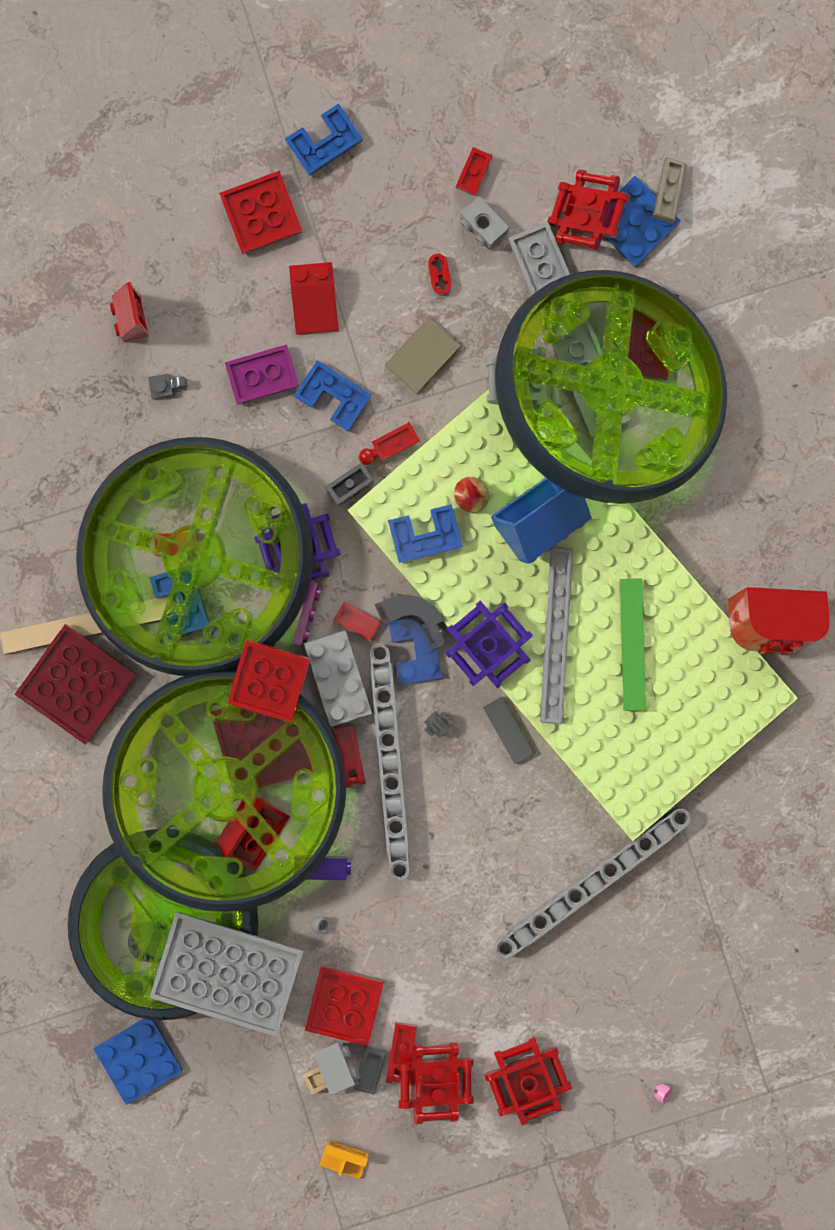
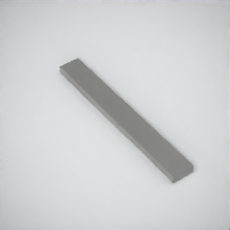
(556, 635)

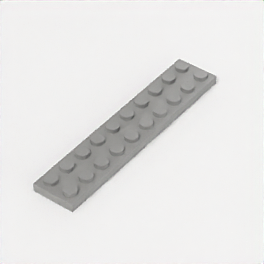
(541, 264)

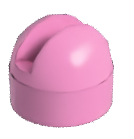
(663, 1093)

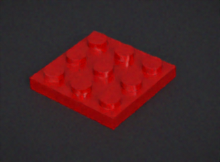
(260, 212)
(268, 680)
(344, 1006)

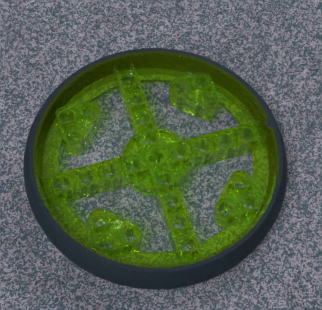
(611, 386)
(133, 478)
(236, 892)

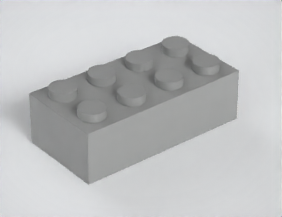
(338, 678)

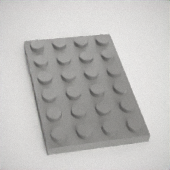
(226, 974)

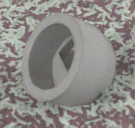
(320, 925)

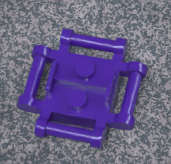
(318, 556)
(488, 644)

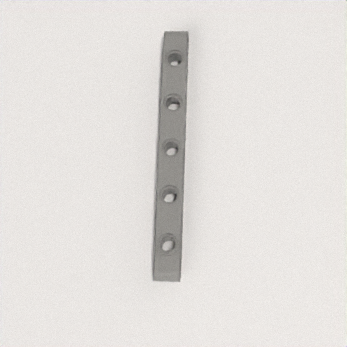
(390, 763)
(591, 883)

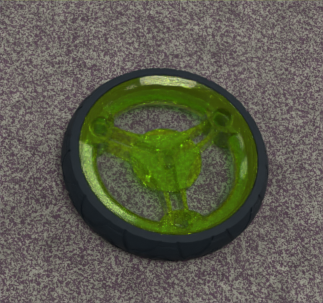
(85, 930)

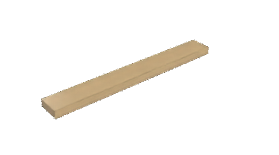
(44, 633)

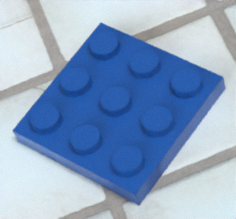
(637, 228)
(138, 1059)

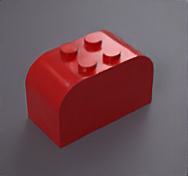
(778, 619)

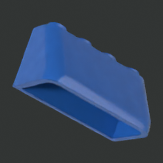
(540, 519)

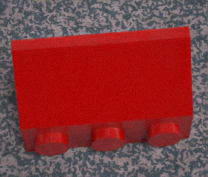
(239, 844)

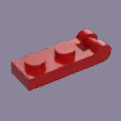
(350, 754)
(401, 1049)

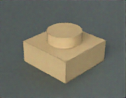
(314, 1080)

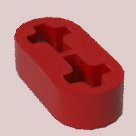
(444, 273)

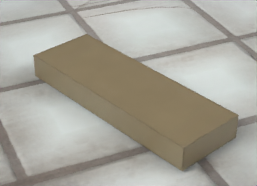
(669, 190)

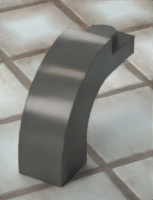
(417, 609)

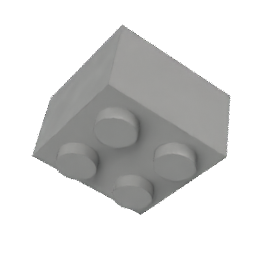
(337, 1068)

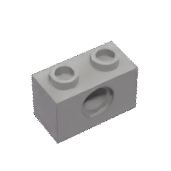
(479, 211)

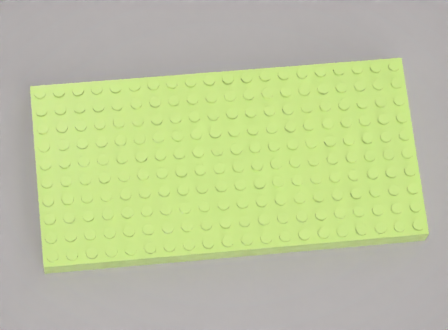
(699, 683)

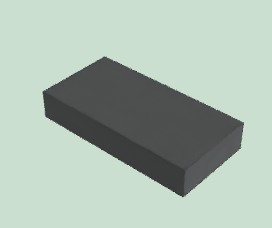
(370, 1069)

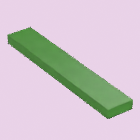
(632, 644)

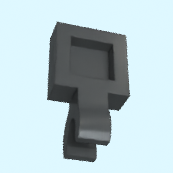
(163, 385)

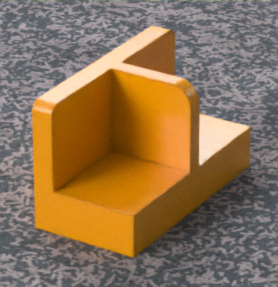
(344, 1159)

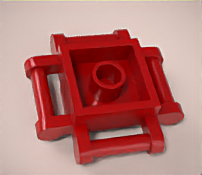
(588, 210)
(528, 1081)
(435, 1082)

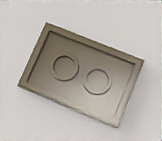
(422, 355)

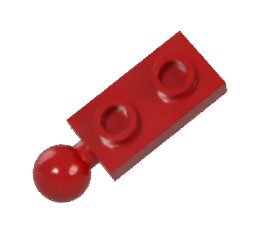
(390, 444)

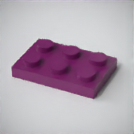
(261, 374)

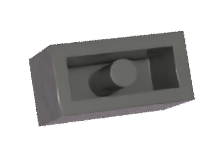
(350, 484)

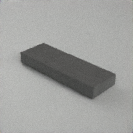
(508, 730)

